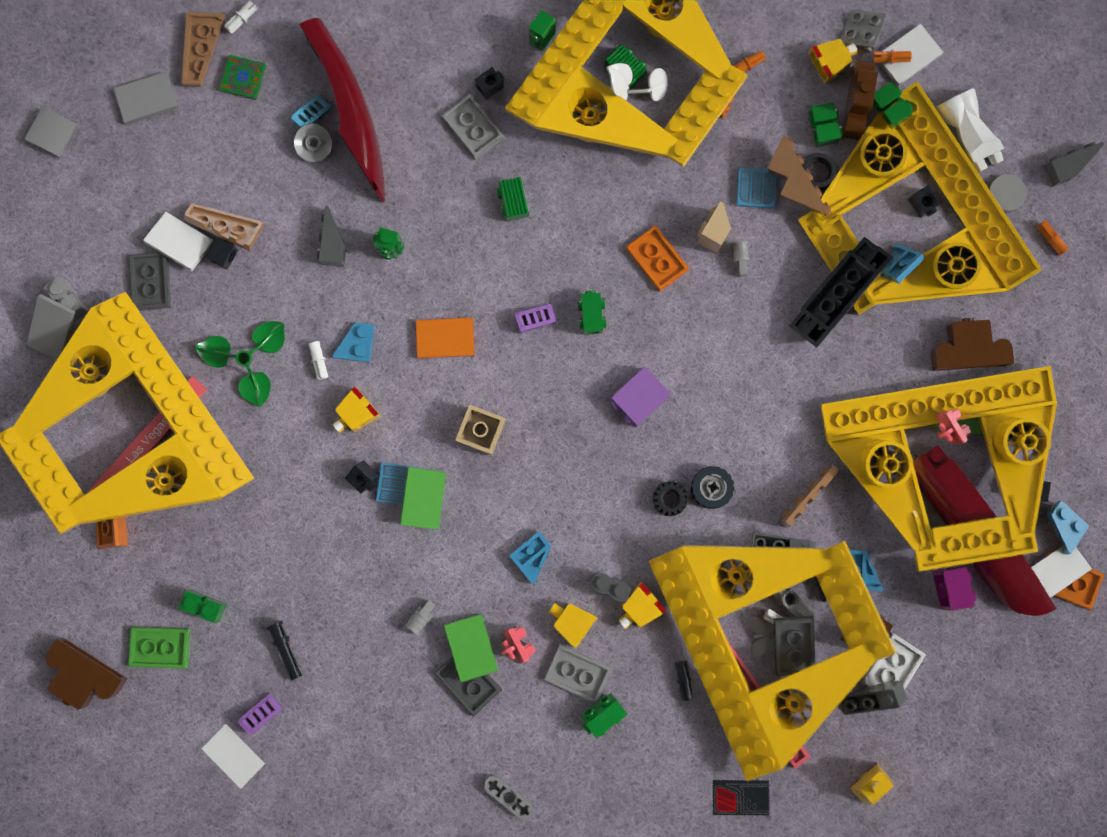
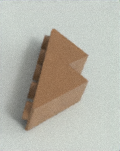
(798, 184)

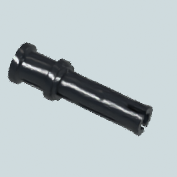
(281, 641)

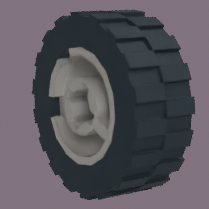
(702, 492)

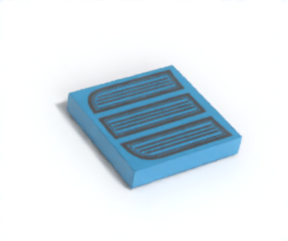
(756, 188)
(391, 483)

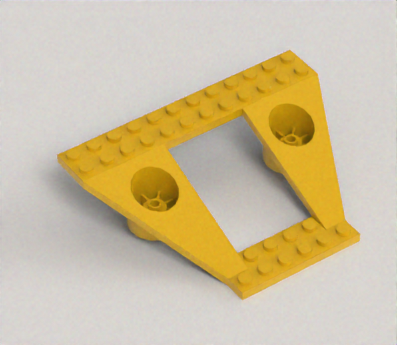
(562, 88)
(989, 235)
(1000, 402)
(197, 453)
(756, 721)

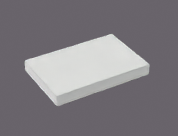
(923, 51)
(178, 241)
(897, 666)

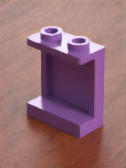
(639, 397)

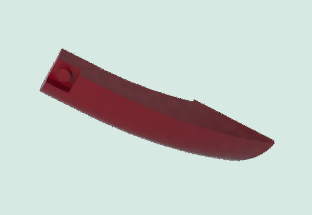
(355, 118)
(960, 502)

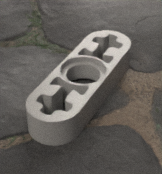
(523, 802)

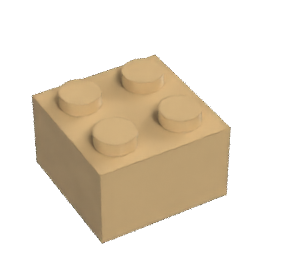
(480, 430)

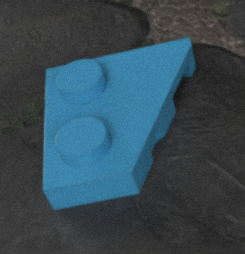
(903, 263)
(357, 343)
(1067, 525)
(531, 556)
(866, 570)

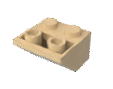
(716, 230)

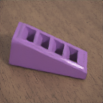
(537, 324)
(245, 724)

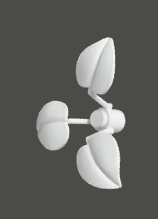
(621, 77)

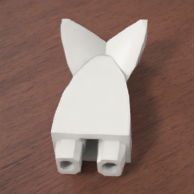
(972, 133)

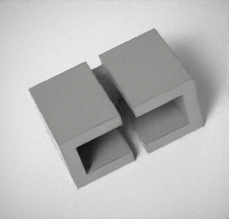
(59, 291)

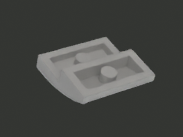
(51, 131)

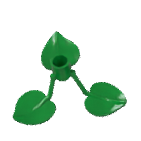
(256, 386)

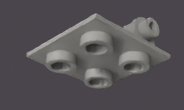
(863, 29)

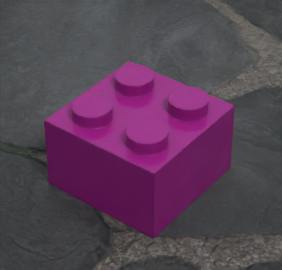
(954, 588)

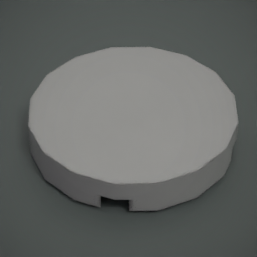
(1009, 192)

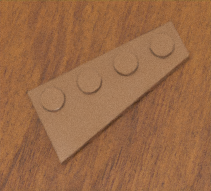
(199, 44)
(231, 227)
(798, 509)

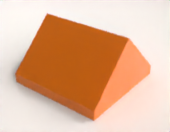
(111, 533)

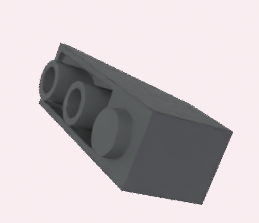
(1067, 167)
(332, 248)
(763, 540)
(875, 698)

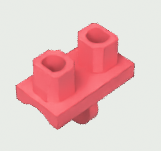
(950, 428)
(514, 647)

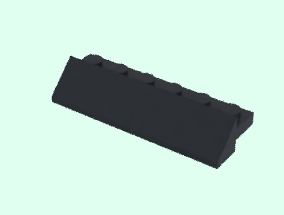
(840, 291)

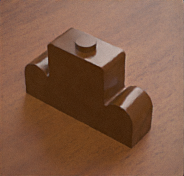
(859, 99)
(971, 347)
(80, 675)

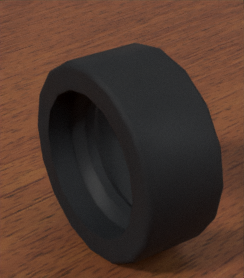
(826, 160)

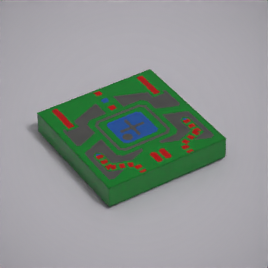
(242, 77)

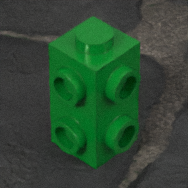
(388, 243)
(591, 307)
(603, 716)

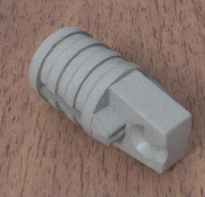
(740, 257)
(420, 618)

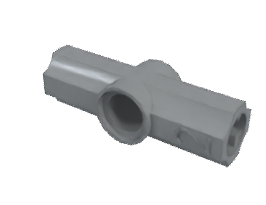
(797, 606)

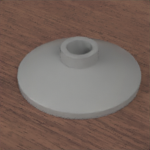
(303, 138)

